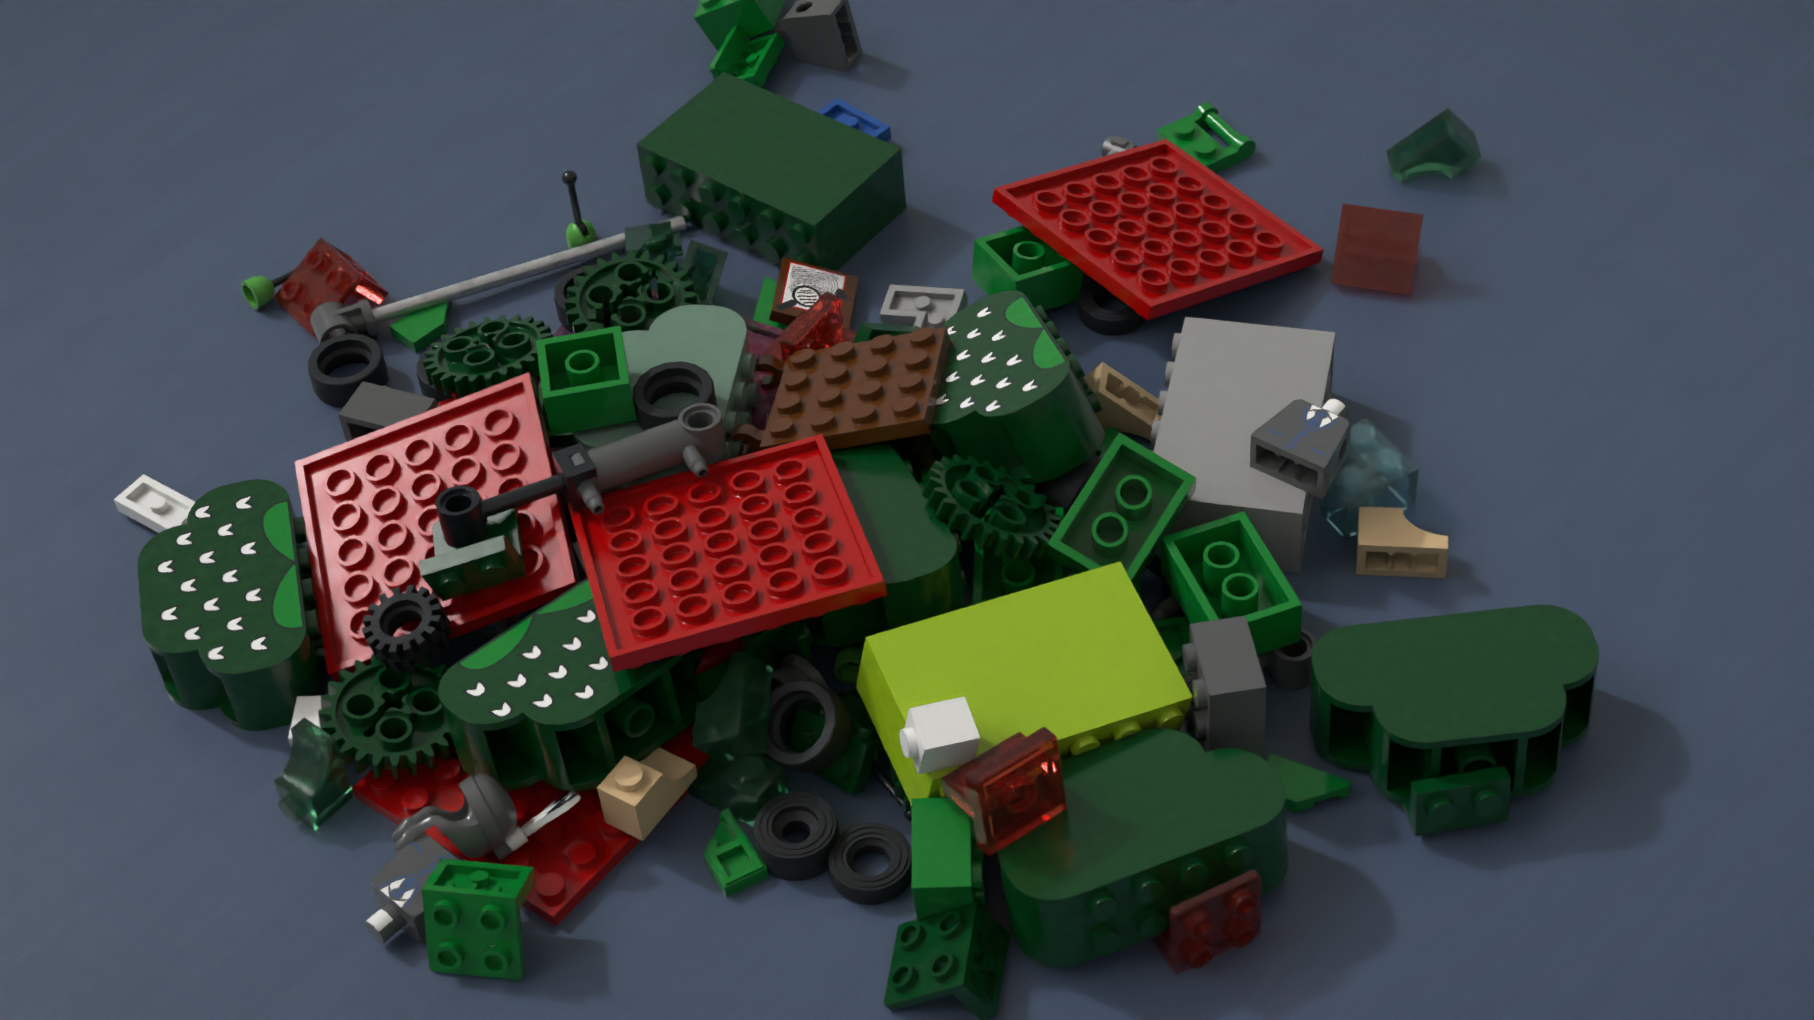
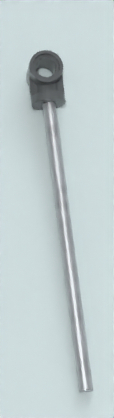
(335, 319)

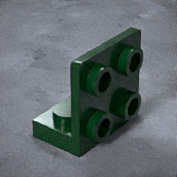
(949, 955)

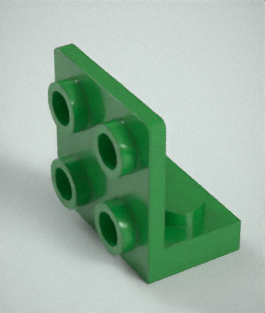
(476, 918)

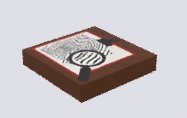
(803, 284)

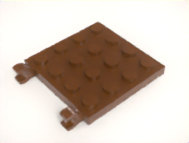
(852, 391)

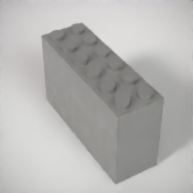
(1219, 392)

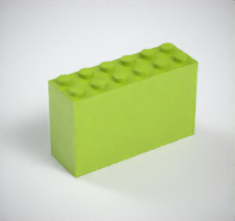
(1049, 656)

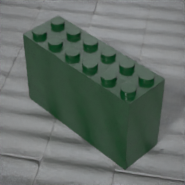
(772, 175)

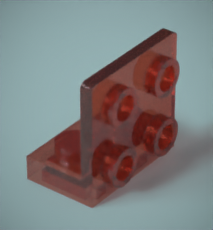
(324, 277)
(1212, 923)

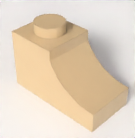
(1123, 402)
(1396, 547)
(643, 791)

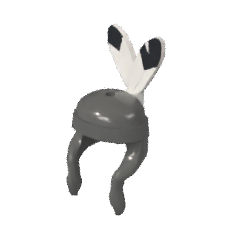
(484, 820)

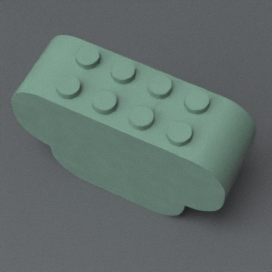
(697, 335)

